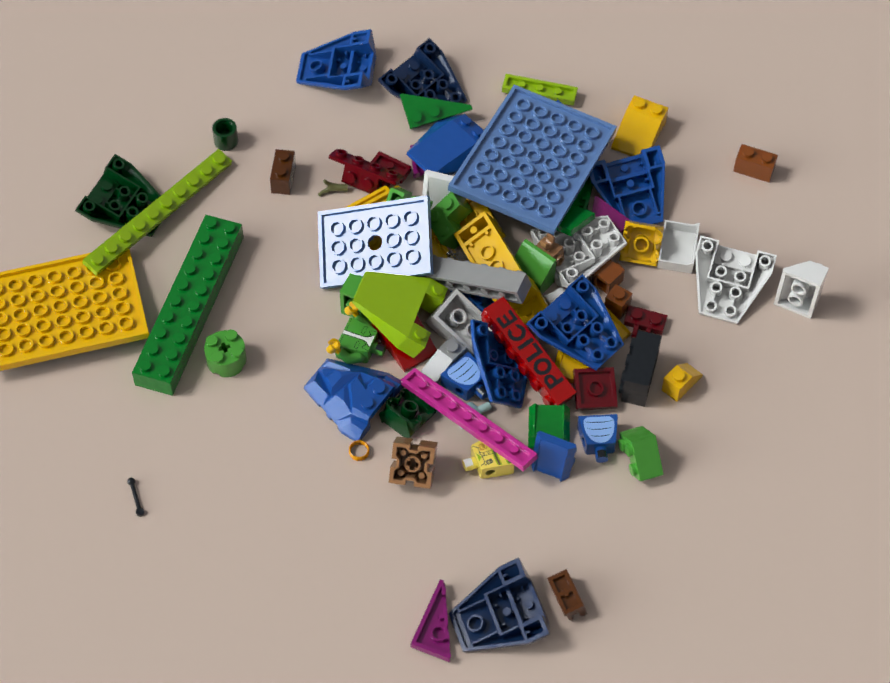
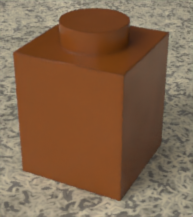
(608, 275)
(618, 301)

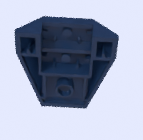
(501, 611)

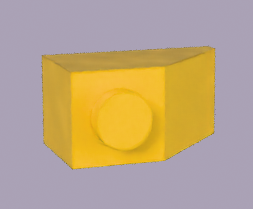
(680, 381)

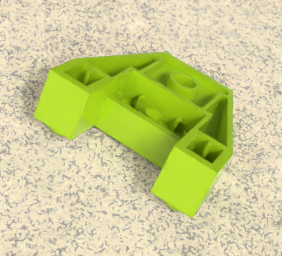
(393, 304)

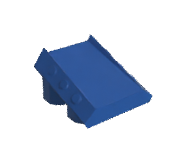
(553, 456)

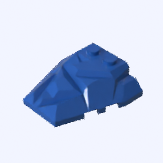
(351, 394)

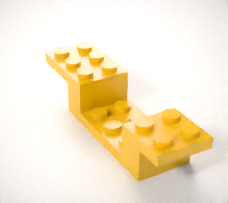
(484, 244)

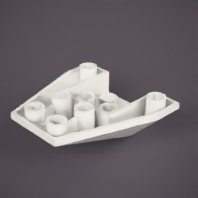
(585, 249)
(729, 279)

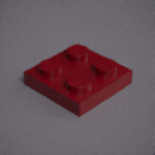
(595, 388)

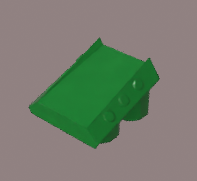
(550, 420)

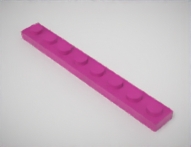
(469, 419)

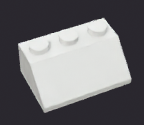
(801, 287)

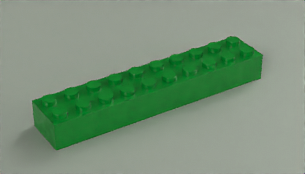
(188, 305)

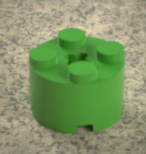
(225, 353)

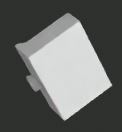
(678, 246)

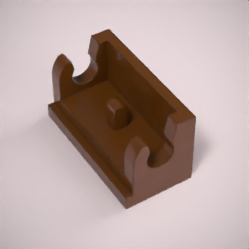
(566, 594)

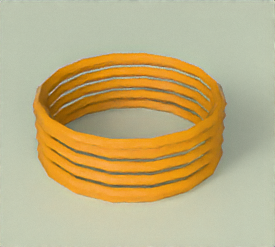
(362, 457)

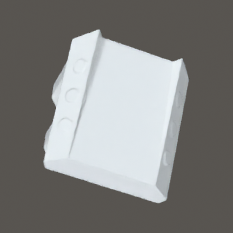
(436, 186)

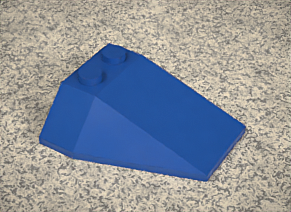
(340, 63)
(446, 144)
(633, 185)

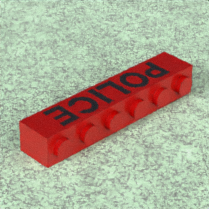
(527, 353)

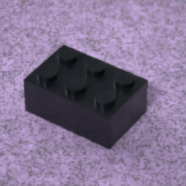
(639, 368)

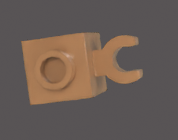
(552, 248)

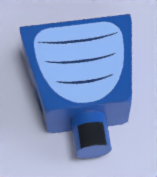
(464, 378)
(598, 435)

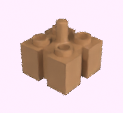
(413, 462)

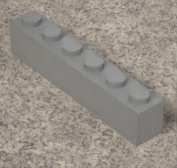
(480, 279)

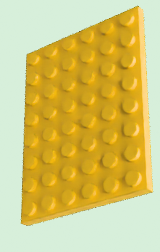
(67, 310)

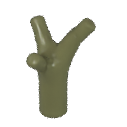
(333, 187)

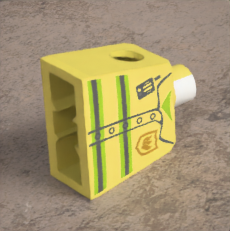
(487, 462)

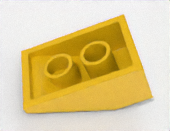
(640, 126)

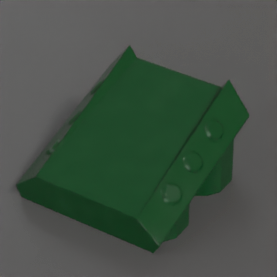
(406, 413)

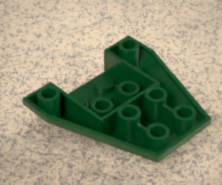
(118, 195)

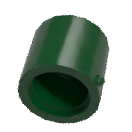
(225, 134)

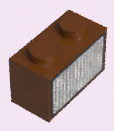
(282, 172)

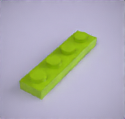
(554, 91)

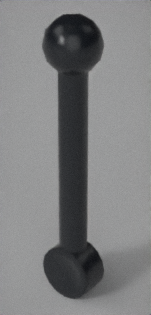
(139, 511)

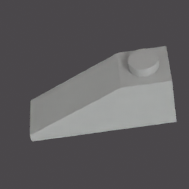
(443, 359)

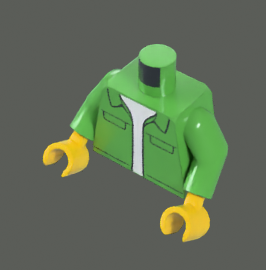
(357, 340)

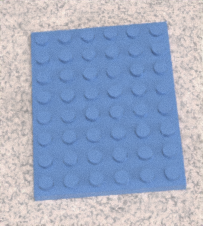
(532, 159)

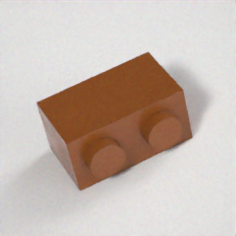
(755, 163)

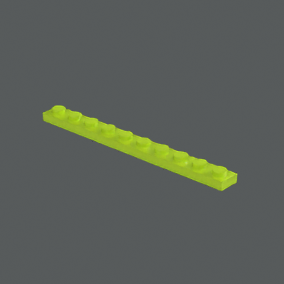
(156, 212)

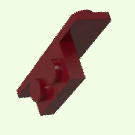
(363, 173)

